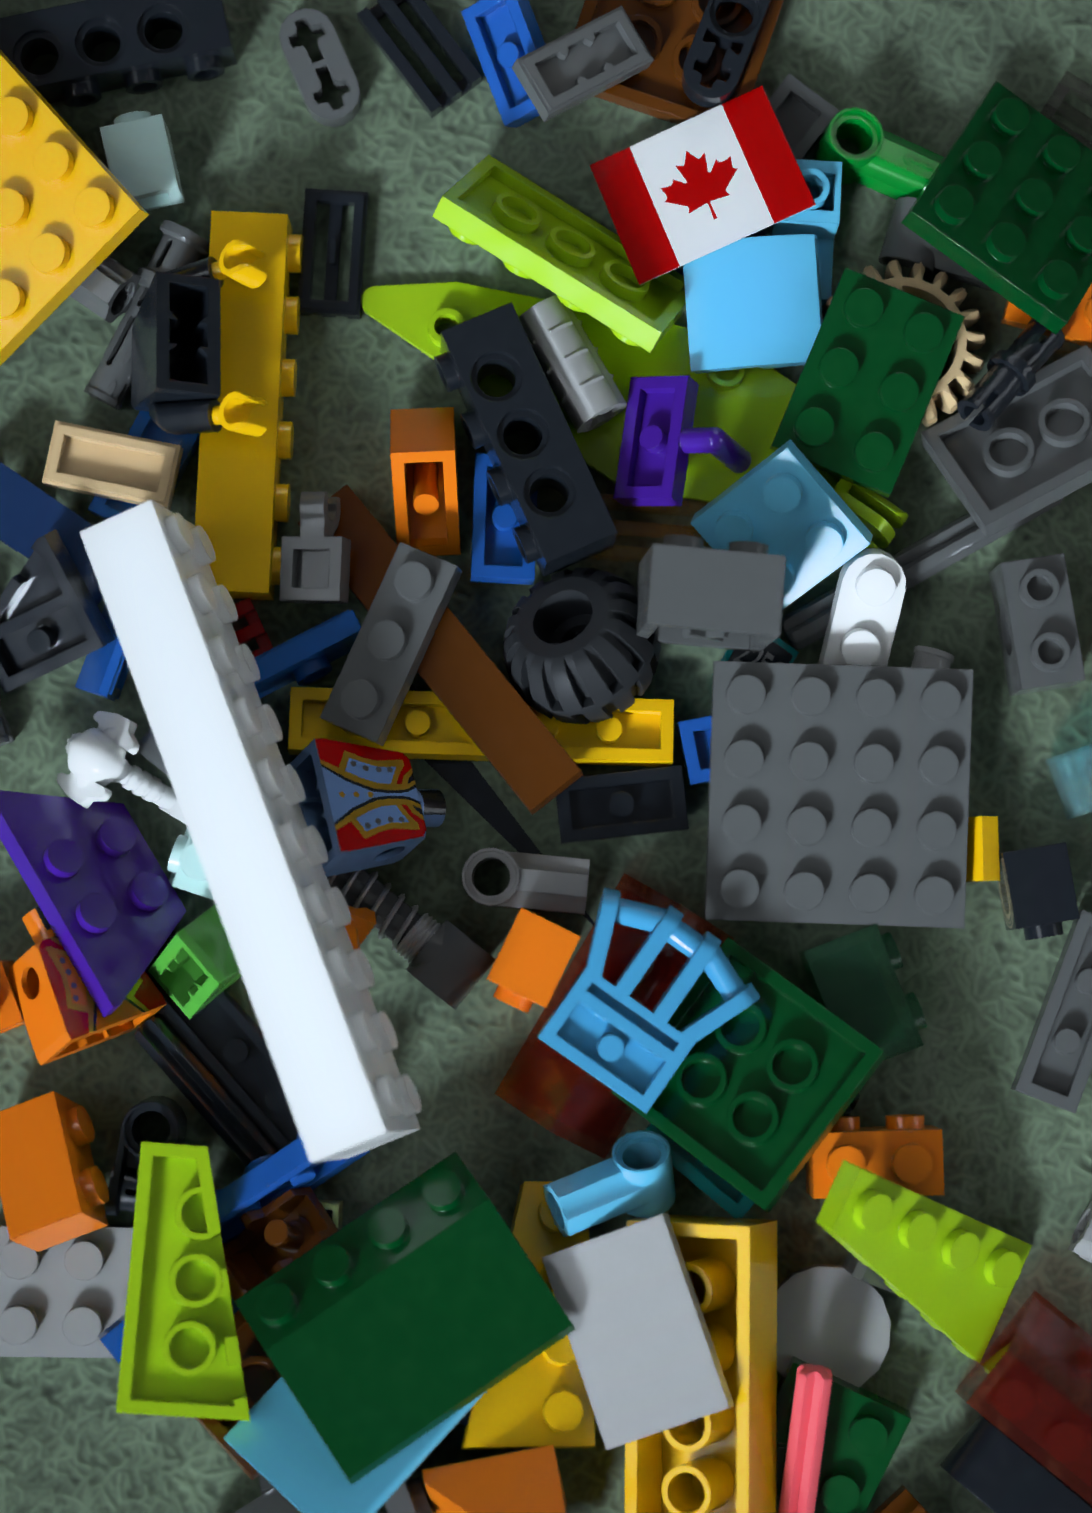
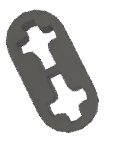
(333, 62)

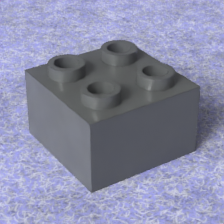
(710, 594)

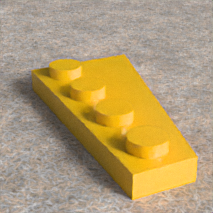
(546, 1396)

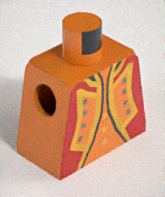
(57, 1004)

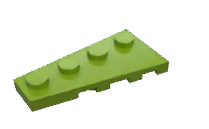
(927, 1254)
(179, 1313)

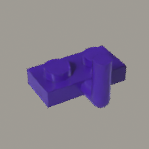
(661, 437)

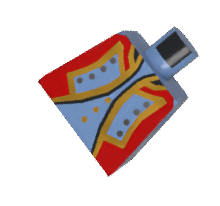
(364, 804)

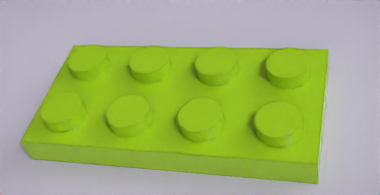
(560, 250)

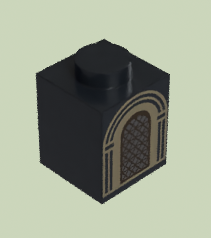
(1037, 890)

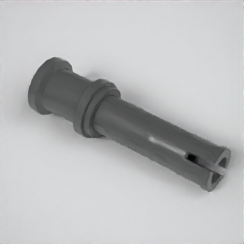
(114, 374)

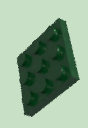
(1014, 207)
(763, 1084)

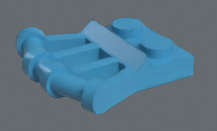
(617, 1036)

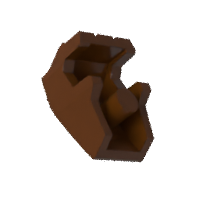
(275, 1238)

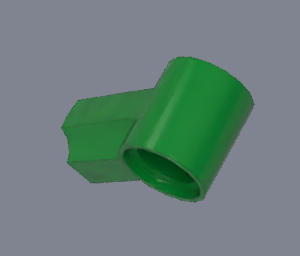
(884, 161)

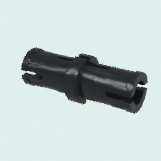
(1009, 375)

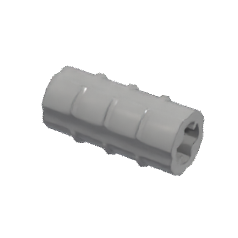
(572, 365)

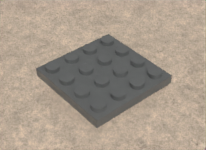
(838, 794)

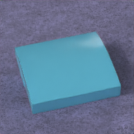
(754, 304)

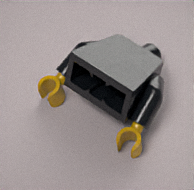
(180, 346)

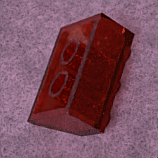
(1040, 1390)

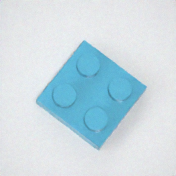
(791, 511)

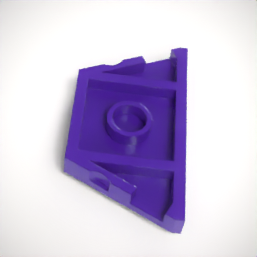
(93, 887)

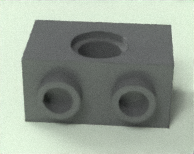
(1037, 624)

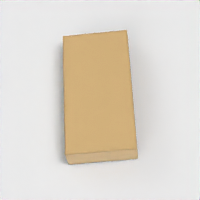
(111, 465)

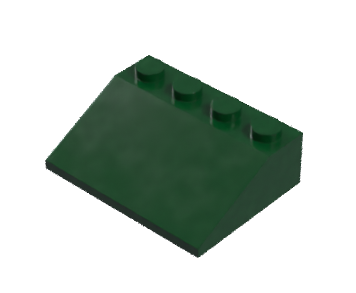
(404, 1316)

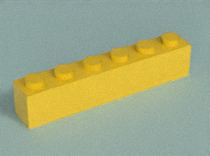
(239, 473)

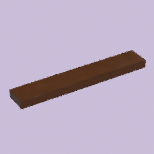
(465, 677)

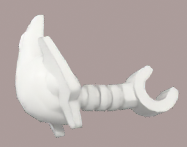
(99, 758)

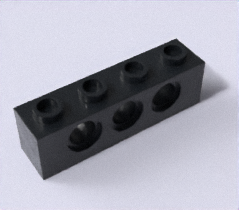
(78, 27)
(499, 346)

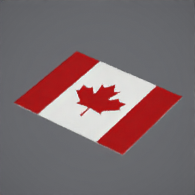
(701, 185)

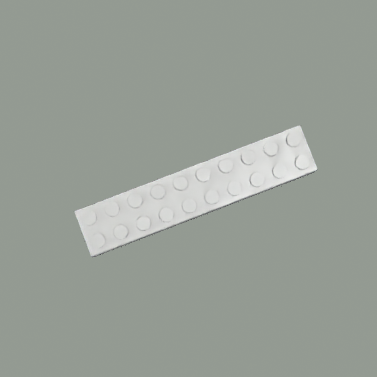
(252, 833)

